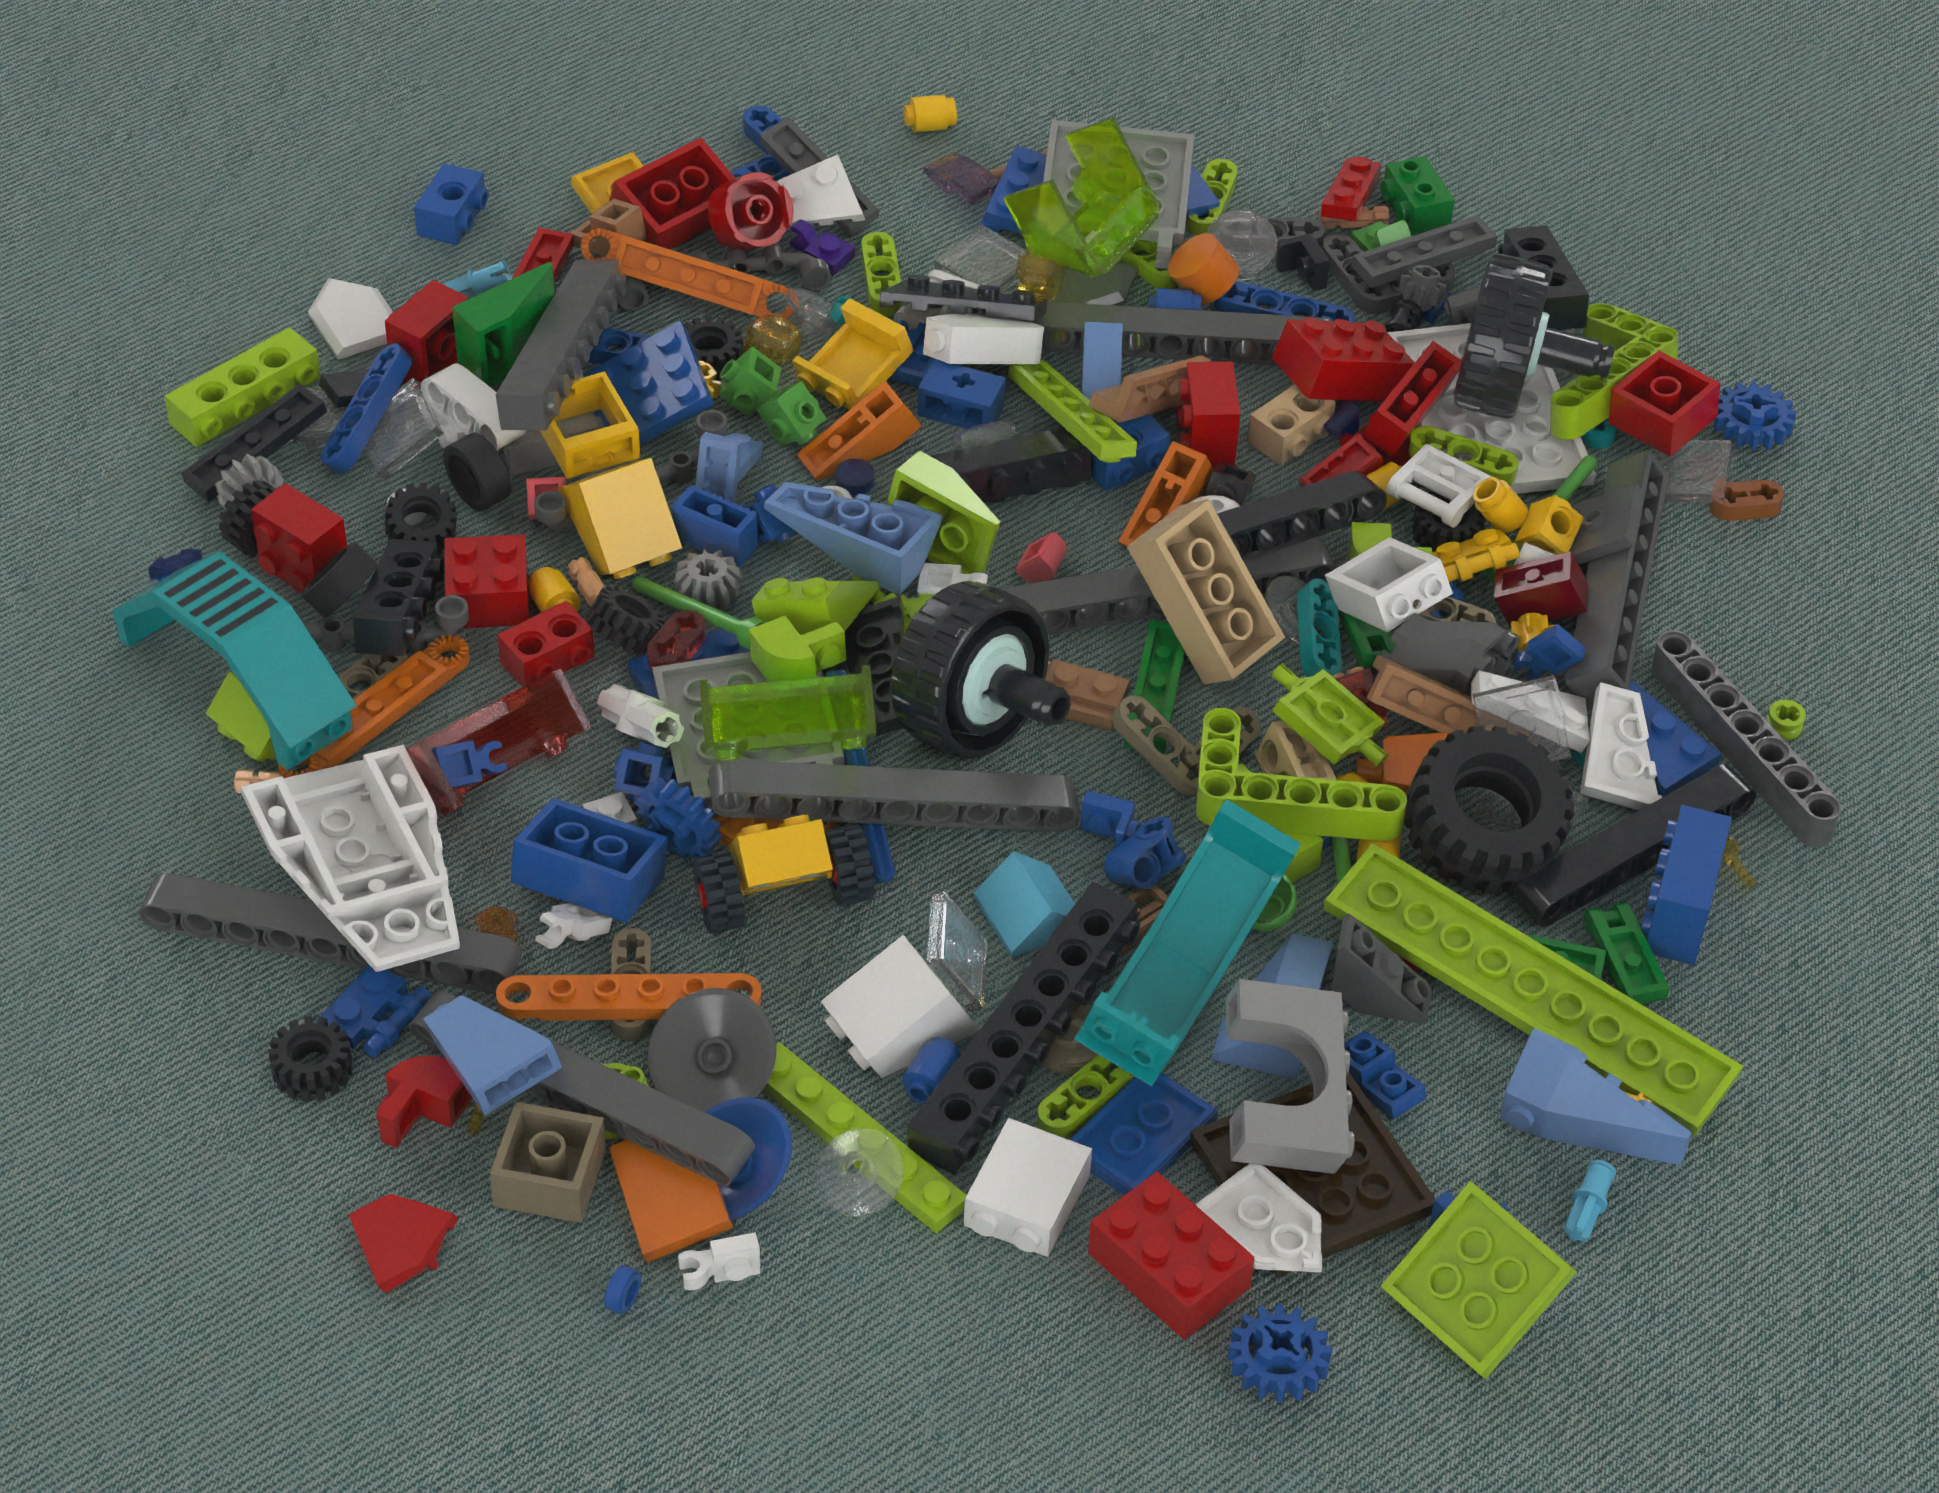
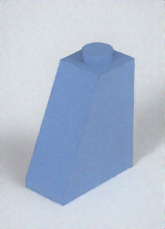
(1101, 357)
(490, 1051)

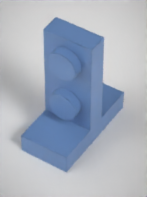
(725, 462)

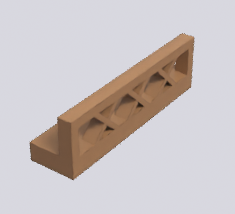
(1143, 392)
(1421, 698)

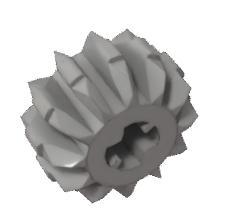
(246, 472)
(709, 579)

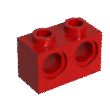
(546, 644)

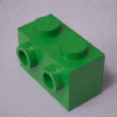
(1417, 194)

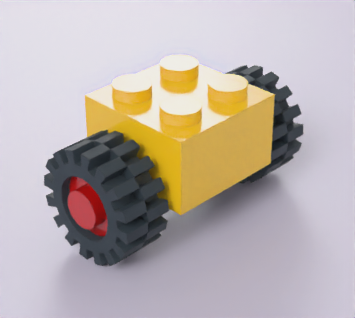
(781, 858)

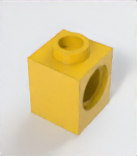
(1550, 525)

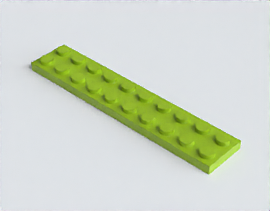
(1533, 986)

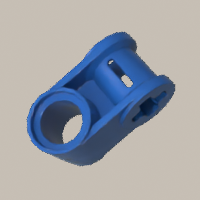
(1145, 856)

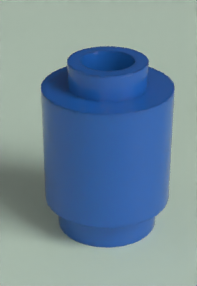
(1175, 299)
(929, 1068)

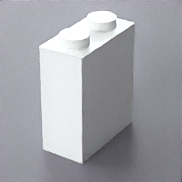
(1027, 1187)

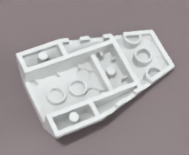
(366, 857)

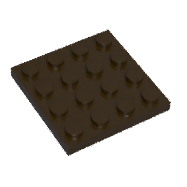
(1362, 1200)

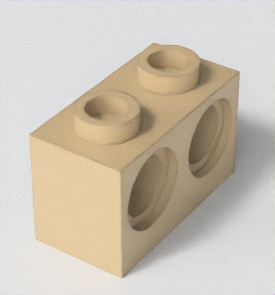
(1289, 424)
(1291, 755)

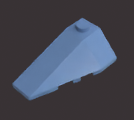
(864, 536)
(1298, 963)
(1573, 1104)

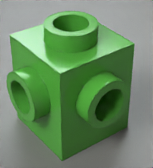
(749, 381)
(792, 414)

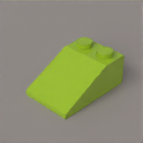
(966, 524)
(813, 601)

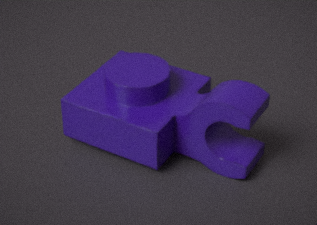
(826, 246)

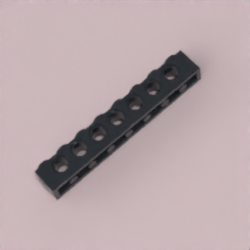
(1043, 997)

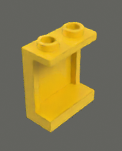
(855, 357)

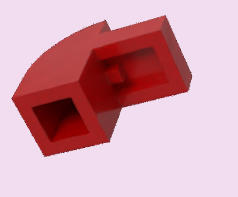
(416, 1089)

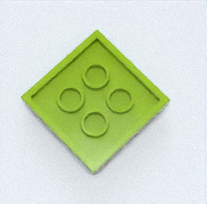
(1478, 1279)

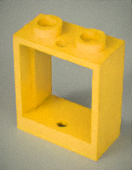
(598, 447)

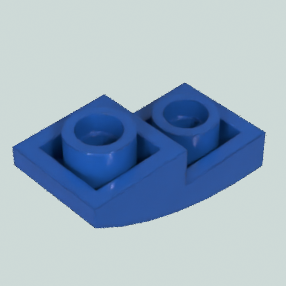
(1380, 1078)

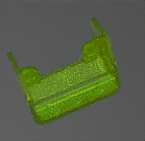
(1113, 198)
(788, 714)

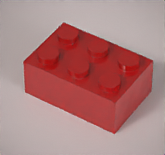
(674, 192)
(1341, 359)
(1170, 1255)

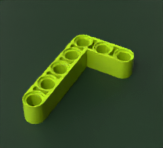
(1585, 399)
(1291, 802)

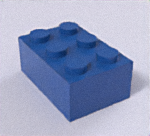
(589, 859)
(1687, 883)

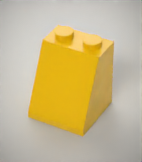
(622, 518)

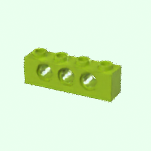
(242, 386)

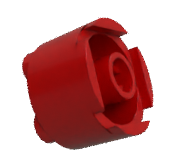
(731, 209)

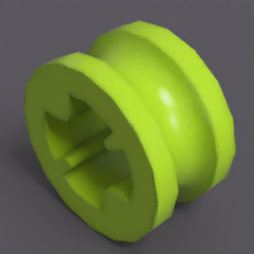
(1787, 718)

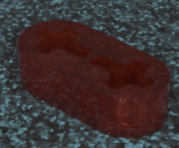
(669, 639)

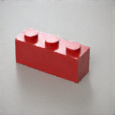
(1412, 399)

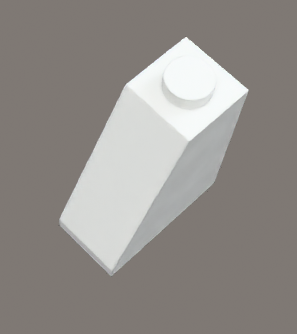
(982, 339)

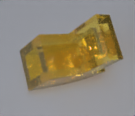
(1039, 276)

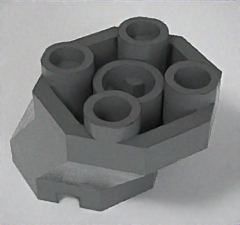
(1453, 650)

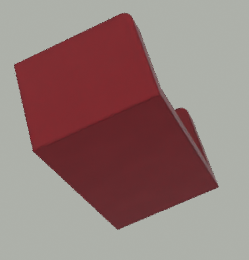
(1542, 586)

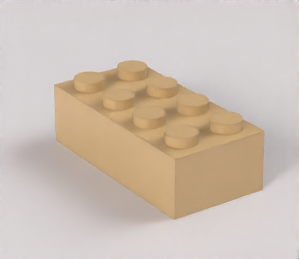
(1206, 592)

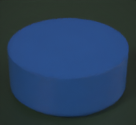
(622, 1289)

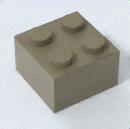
(548, 1162)

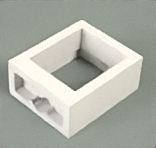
(1386, 582)

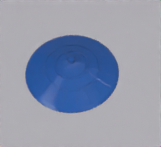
(768, 1161)

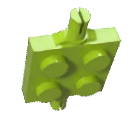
(1328, 716)

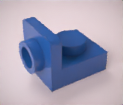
(1108, 816)

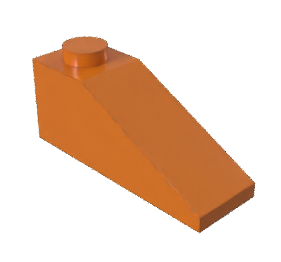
(863, 433)
(1178, 480)

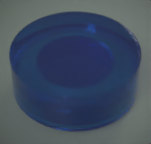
(855, 476)

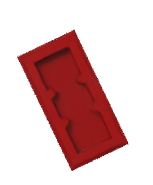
(1352, 456)

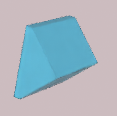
(1023, 903)

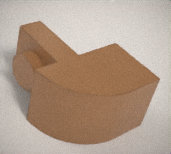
(615, 217)

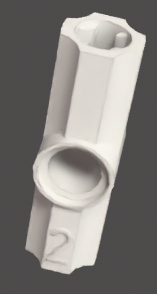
(640, 715)

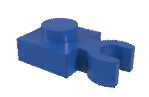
(1551, 651)
(464, 764)

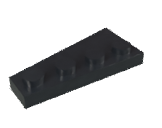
(964, 300)
(874, 642)

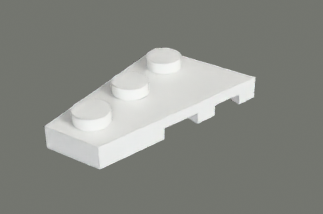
(822, 194)
(1618, 754)

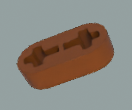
(1749, 501)

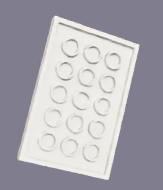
(1541, 457)

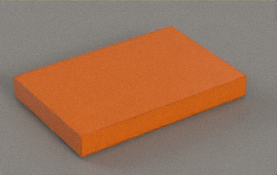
(667, 1202)

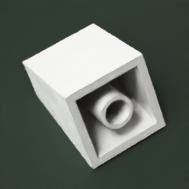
(894, 1010)

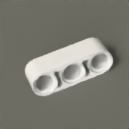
(467, 404)

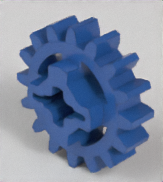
(1754, 415)
(680, 817)
(1279, 1353)

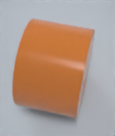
(1203, 267)

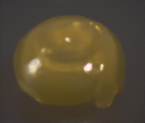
(774, 338)

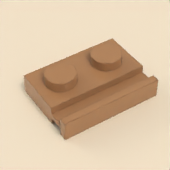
(1091, 692)

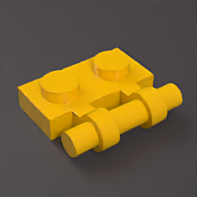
(1485, 550)

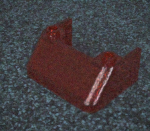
(524, 721)

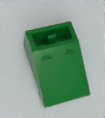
(500, 321)

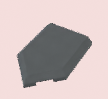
(1100, 290)

